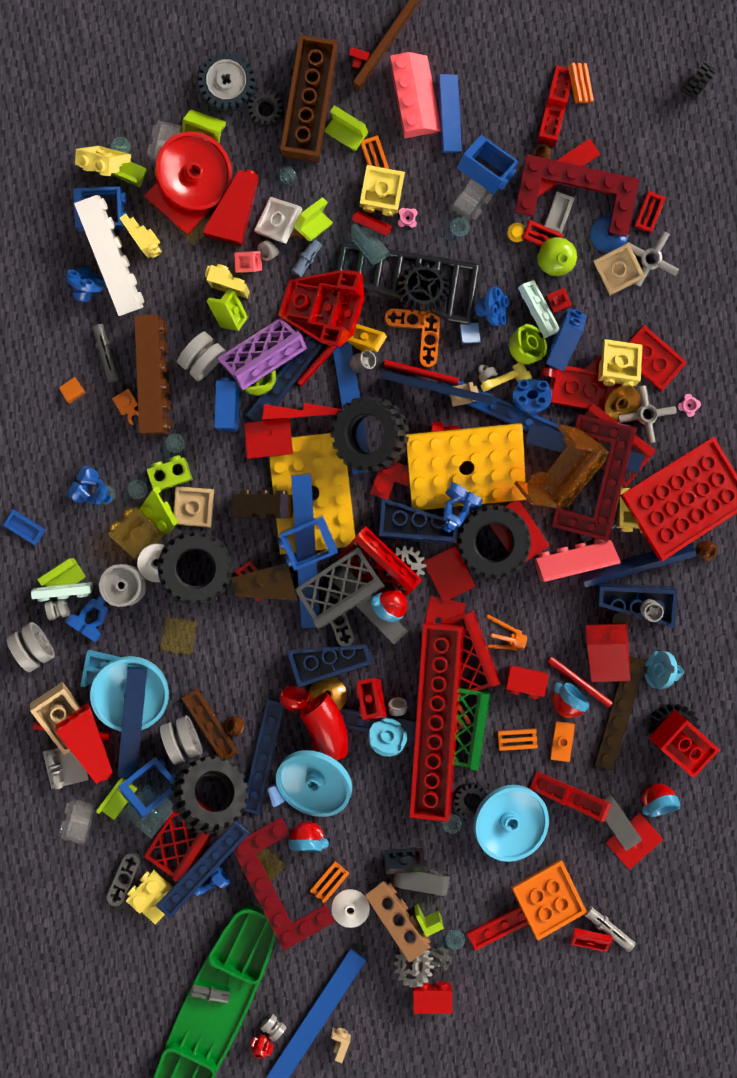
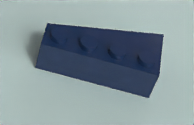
(412, 524)
(629, 597)
(324, 663)

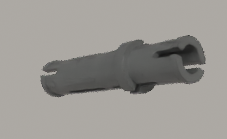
(99, 331)

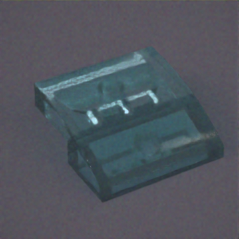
(154, 820)

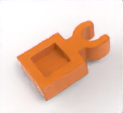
(126, 404)

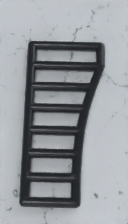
(438, 261)

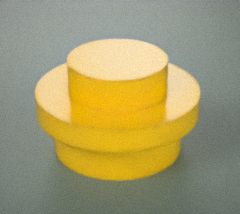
(515, 232)

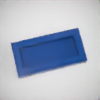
(24, 527)

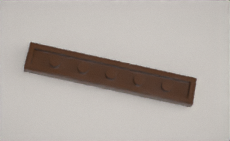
(385, 43)

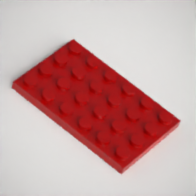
(684, 499)

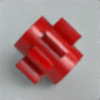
(261, 1046)

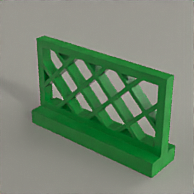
(478, 731)

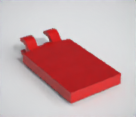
(576, 387)

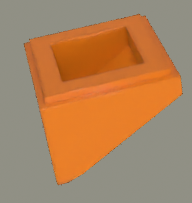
(72, 390)

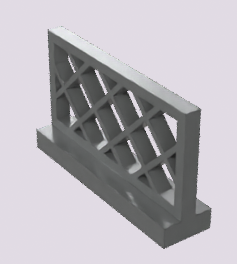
(347, 603)

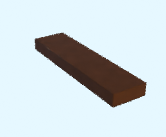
(209, 724)

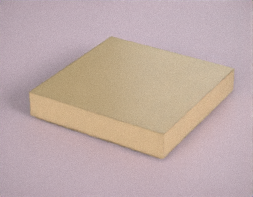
(619, 269)
(193, 506)

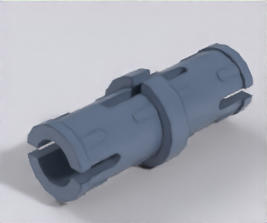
(306, 258)

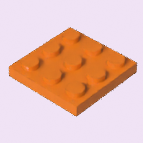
(548, 899)

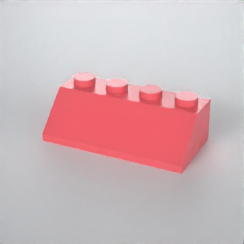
(414, 94)
(576, 560)

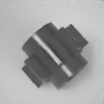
(441, 959)

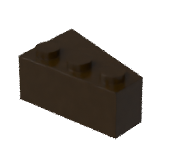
(263, 504)
(266, 583)

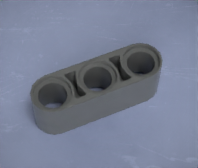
(621, 825)
(425, 882)

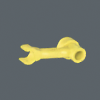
(519, 372)

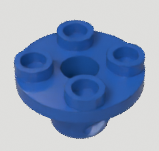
(84, 283)
(493, 306)
(532, 395)

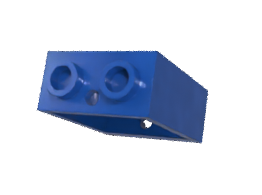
(494, 156)
(82, 193)
(566, 339)
(227, 405)
(326, 534)
(134, 801)

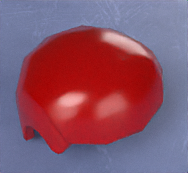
(294, 698)

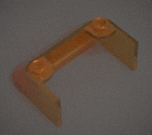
(568, 473)

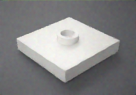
(278, 220)

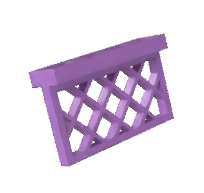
(265, 360)

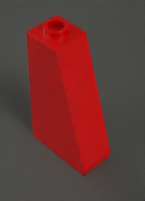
(234, 210)
(85, 742)

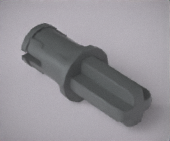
(210, 994)

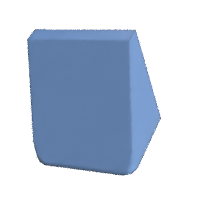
(469, 333)
(275, 796)

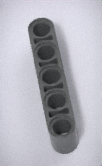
(392, 630)

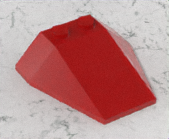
(325, 305)

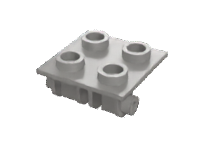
(63, 768)

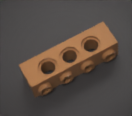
(377, 898)

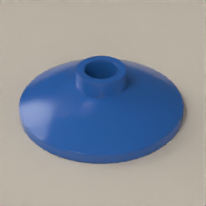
(601, 239)

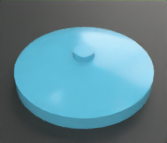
(109, 689)
(314, 783)
(511, 823)

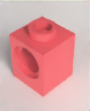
(248, 261)

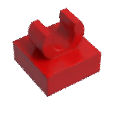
(359, 56)
(558, 300)

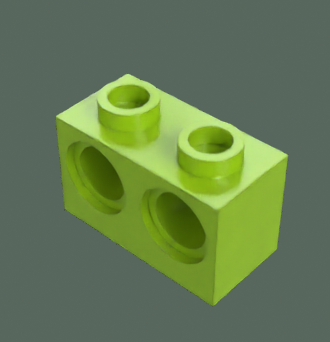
(171, 478)

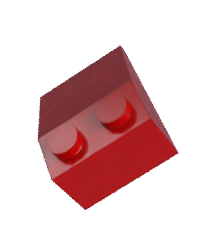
(608, 652)
(684, 743)

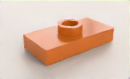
(562, 741)

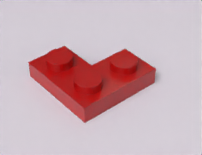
(385, 479)

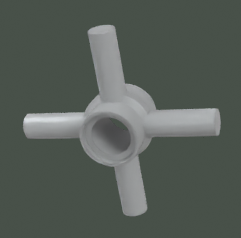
(659, 263)
(654, 414)

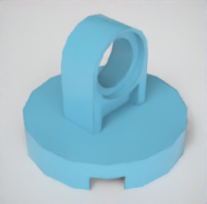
(662, 670)
(387, 737)

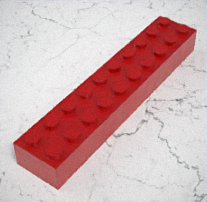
(436, 721)

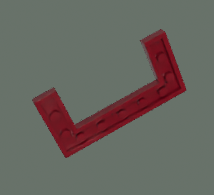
(621, 186)
(622, 440)
(287, 932)

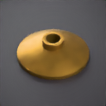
(629, 402)
(334, 686)

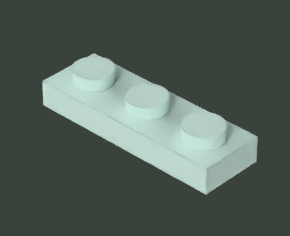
(539, 309)
(62, 591)

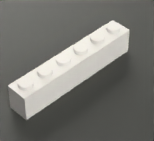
(109, 255)

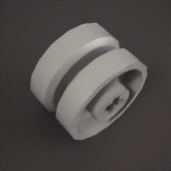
(200, 356)
(113, 591)
(30, 647)
(180, 740)

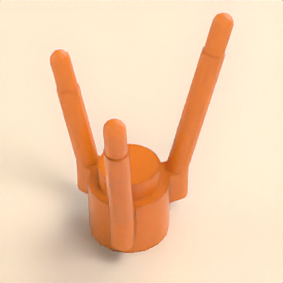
(515, 641)

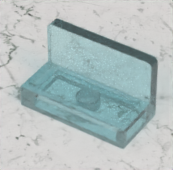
(369, 243)

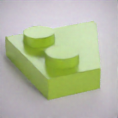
(159, 512)

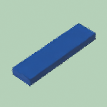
(449, 113)

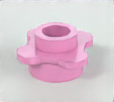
(412, 213)
(688, 399)

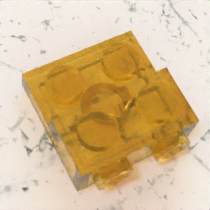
(135, 532)

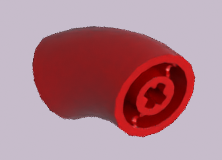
(326, 727)

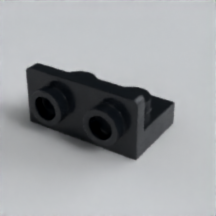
(404, 860)

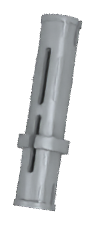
(625, 942)

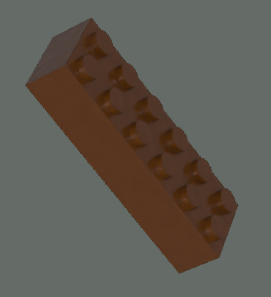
(309, 98)
(151, 375)

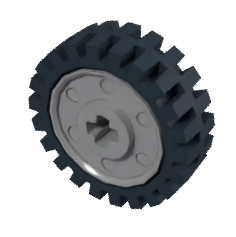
(228, 96)

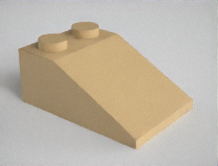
(52, 709)

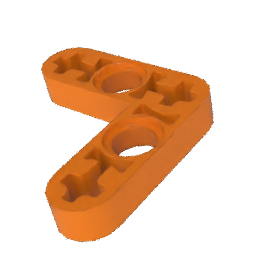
(421, 324)

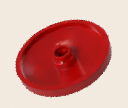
(193, 171)

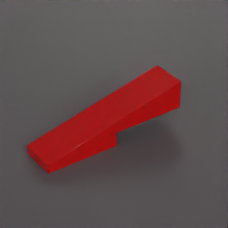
(555, 107)
(579, 156)
(276, 412)
(570, 796)

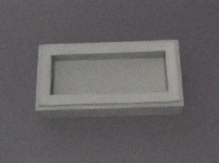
(559, 212)

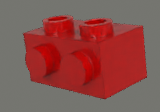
(526, 681)
(371, 699)
(433, 998)

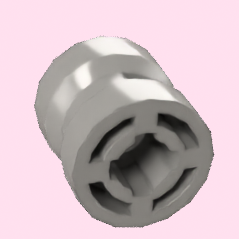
(362, 361)
(57, 609)
(655, 610)
(273, 1027)

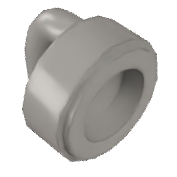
(268, 250)
(487, 373)
(397, 706)

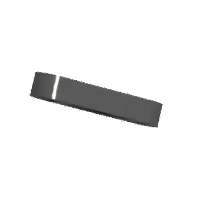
(339, 634)
(113, 889)

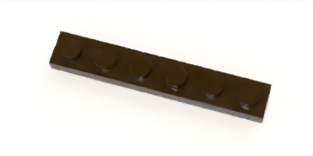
(619, 716)

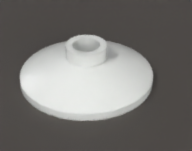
(146, 559)
(352, 899)

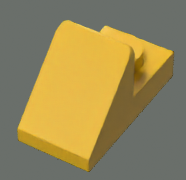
(367, 338)

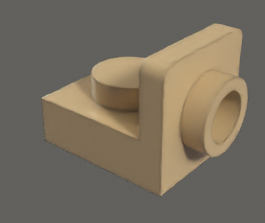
(457, 401)
(342, 1042)

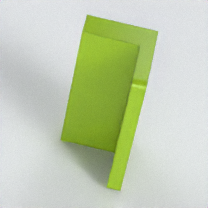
(202, 123)
(346, 128)
(131, 173)
(313, 221)
(228, 311)
(64, 574)
(114, 801)
(430, 923)

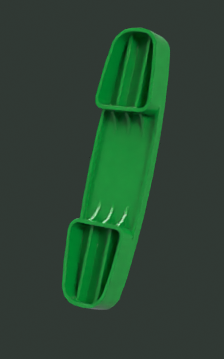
(209, 1028)

